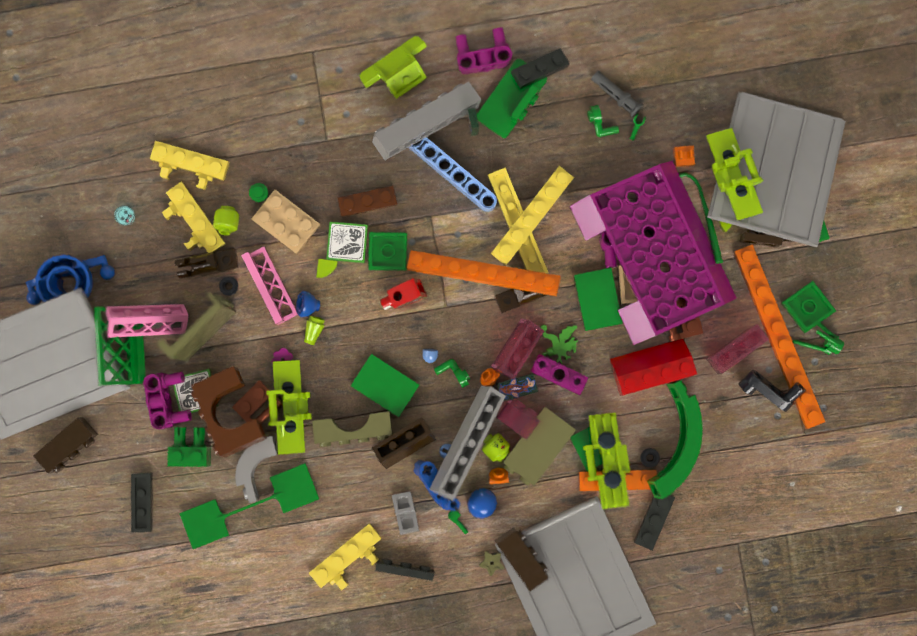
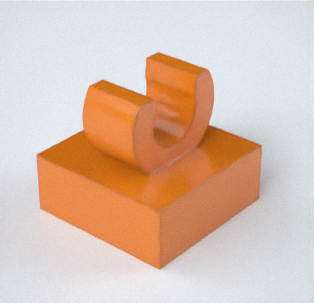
(684, 156)

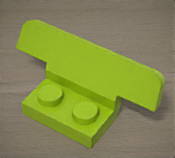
(398, 68)

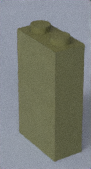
(533, 456)

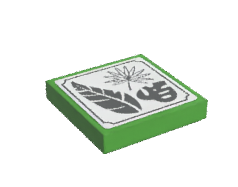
(347, 242)
(183, 390)

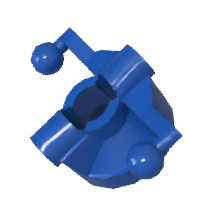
(50, 282)

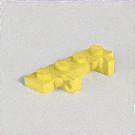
(204, 166)
(203, 231)
(333, 566)

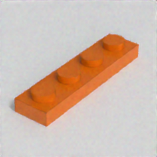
(634, 480)

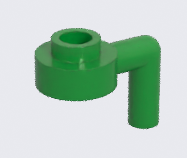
(595, 116)
(461, 376)

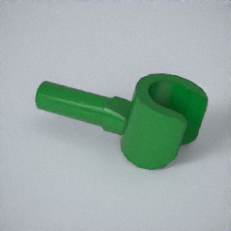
(637, 125)
(453, 516)

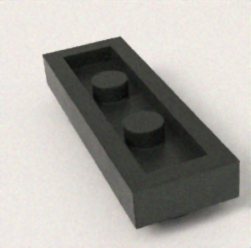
(540, 68)
(141, 502)
(653, 522)
(405, 569)

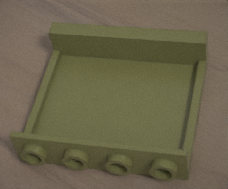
(201, 331)

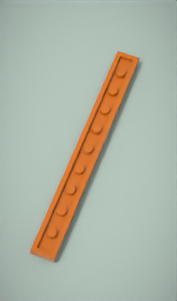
(778, 334)

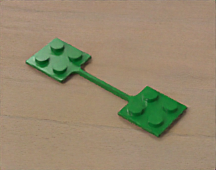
(207, 522)

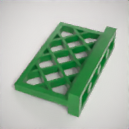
(132, 345)

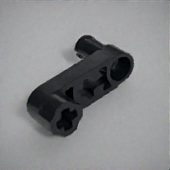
(755, 381)

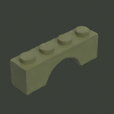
(327, 430)

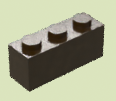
(403, 443)
(66, 445)
(522, 558)

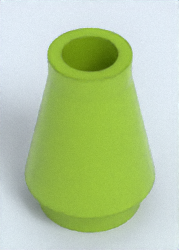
(313, 329)

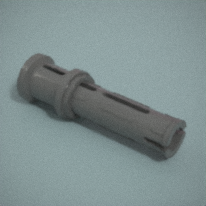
(624, 99)

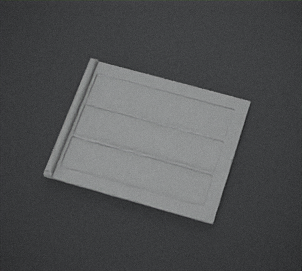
(795, 158)
(50, 363)
(588, 581)

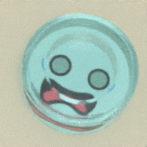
(124, 215)

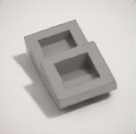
(405, 513)

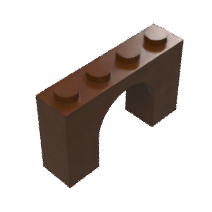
(208, 394)

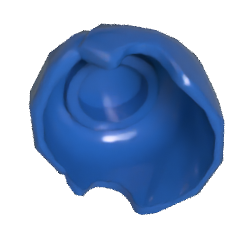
(482, 503)

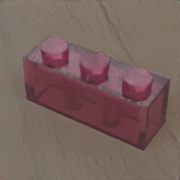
(517, 348)
(737, 349)

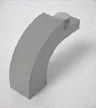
(248, 462)

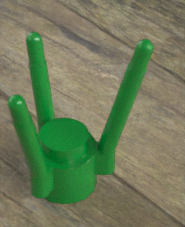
(832, 342)

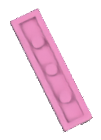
(263, 289)
(148, 316)

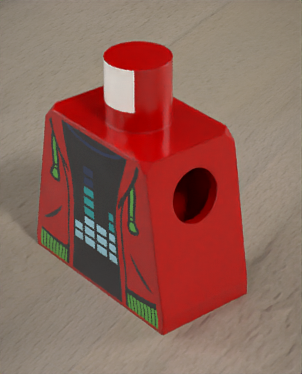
(411, 292)

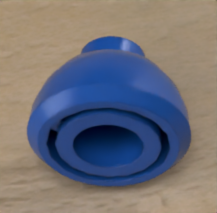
(306, 304)

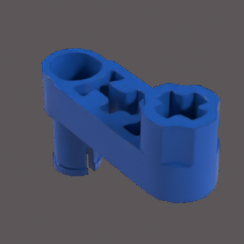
(428, 478)

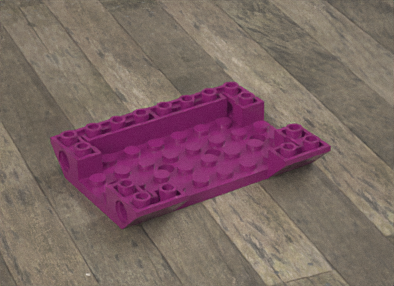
(676, 240)

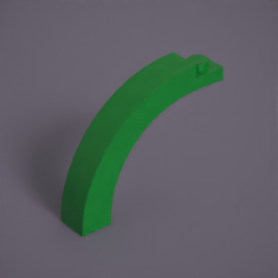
(688, 444)

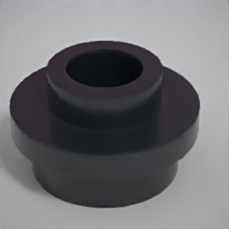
(222, 286)
(656, 457)

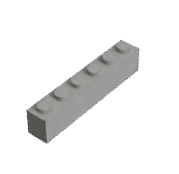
(425, 121)
(467, 442)

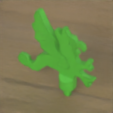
(559, 345)

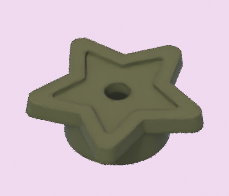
(491, 557)

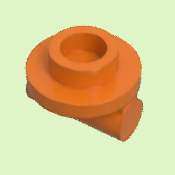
(489, 377)
(498, 476)

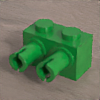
(189, 456)

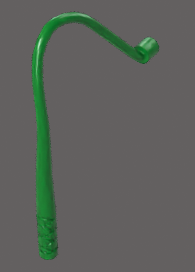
(712, 234)

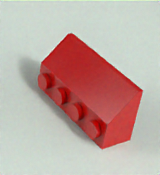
(652, 367)

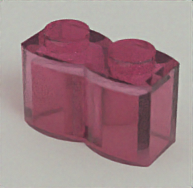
(518, 418)

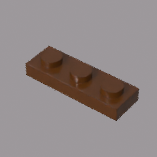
(367, 201)

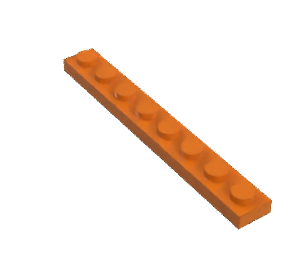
(484, 273)

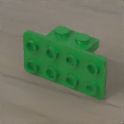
(509, 103)

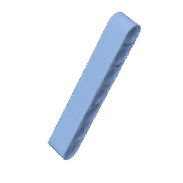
(454, 169)

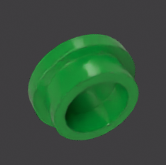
(258, 192)

